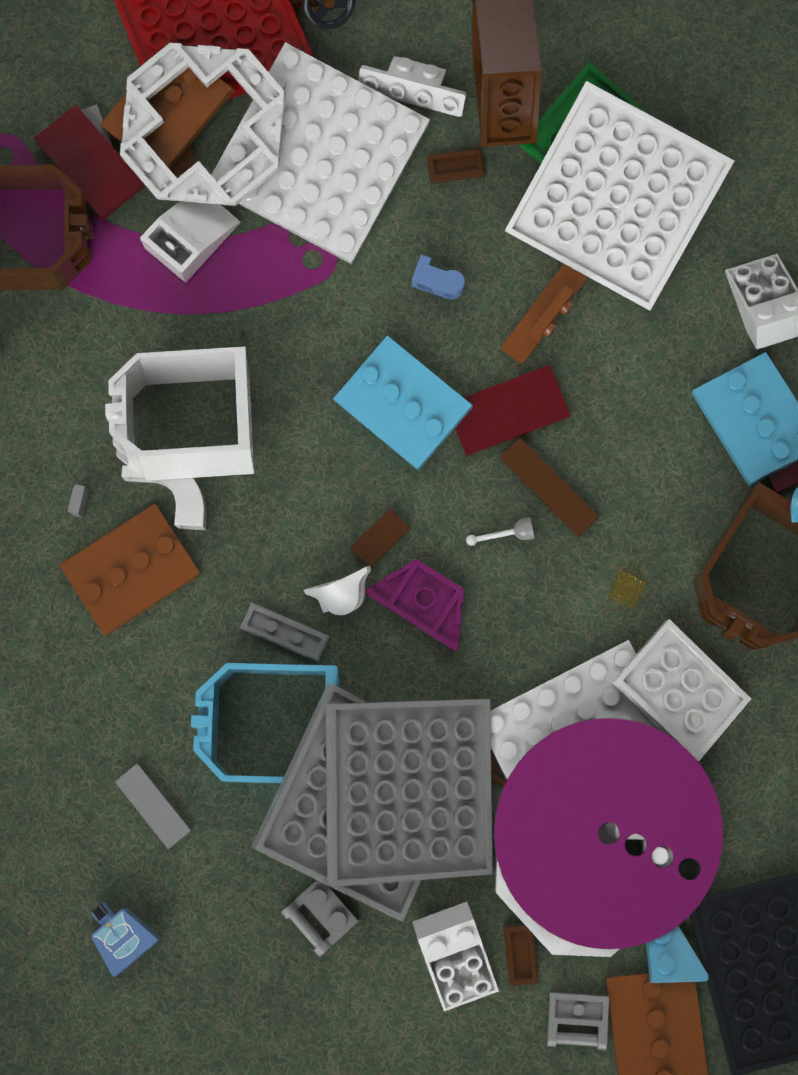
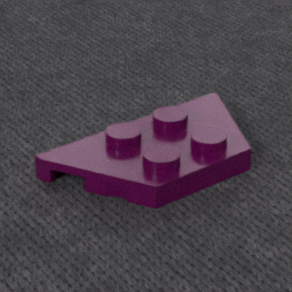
(423, 600)

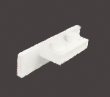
(415, 85)

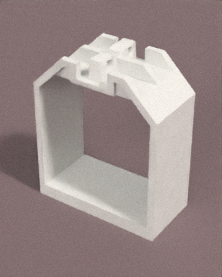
(181, 368)

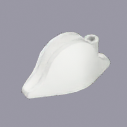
(343, 594)

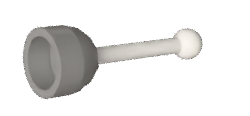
(522, 530)

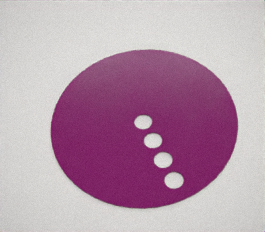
(552, 821)

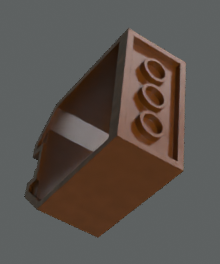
(506, 71)
(76, 229)
(718, 612)

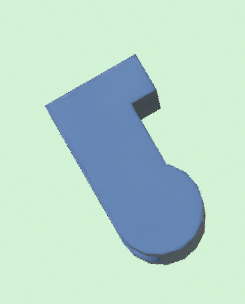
(437, 281)

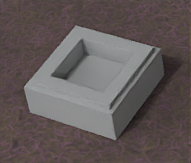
(78, 501)

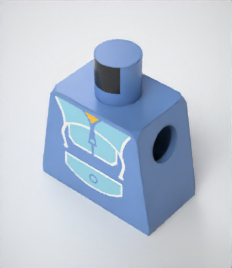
(121, 937)

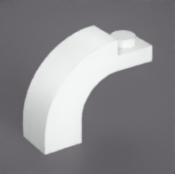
(189, 500)

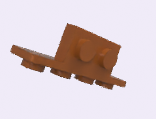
(541, 317)

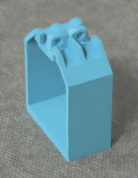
(208, 710)

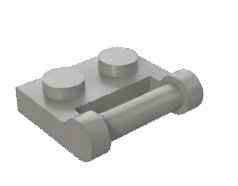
(329, 912)
(578, 1010)

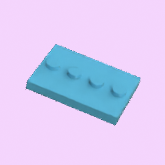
(403, 403)
(753, 417)

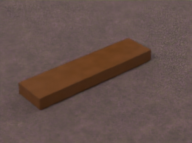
(549, 487)

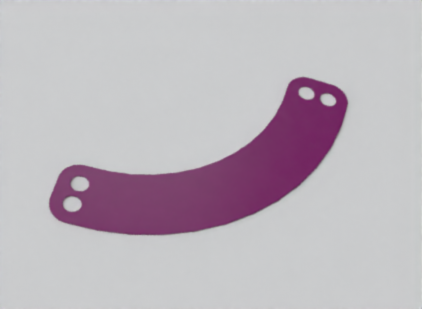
(237, 276)

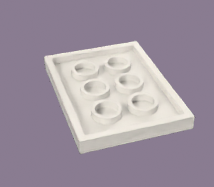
(681, 690)

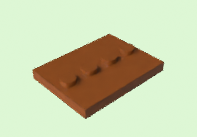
(185, 109)
(130, 569)
(655, 1026)

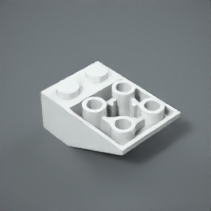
(188, 235)
(765, 300)
(455, 956)

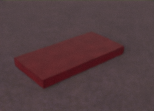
(89, 162)
(511, 410)

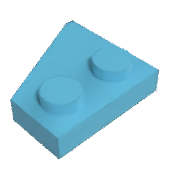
(673, 960)

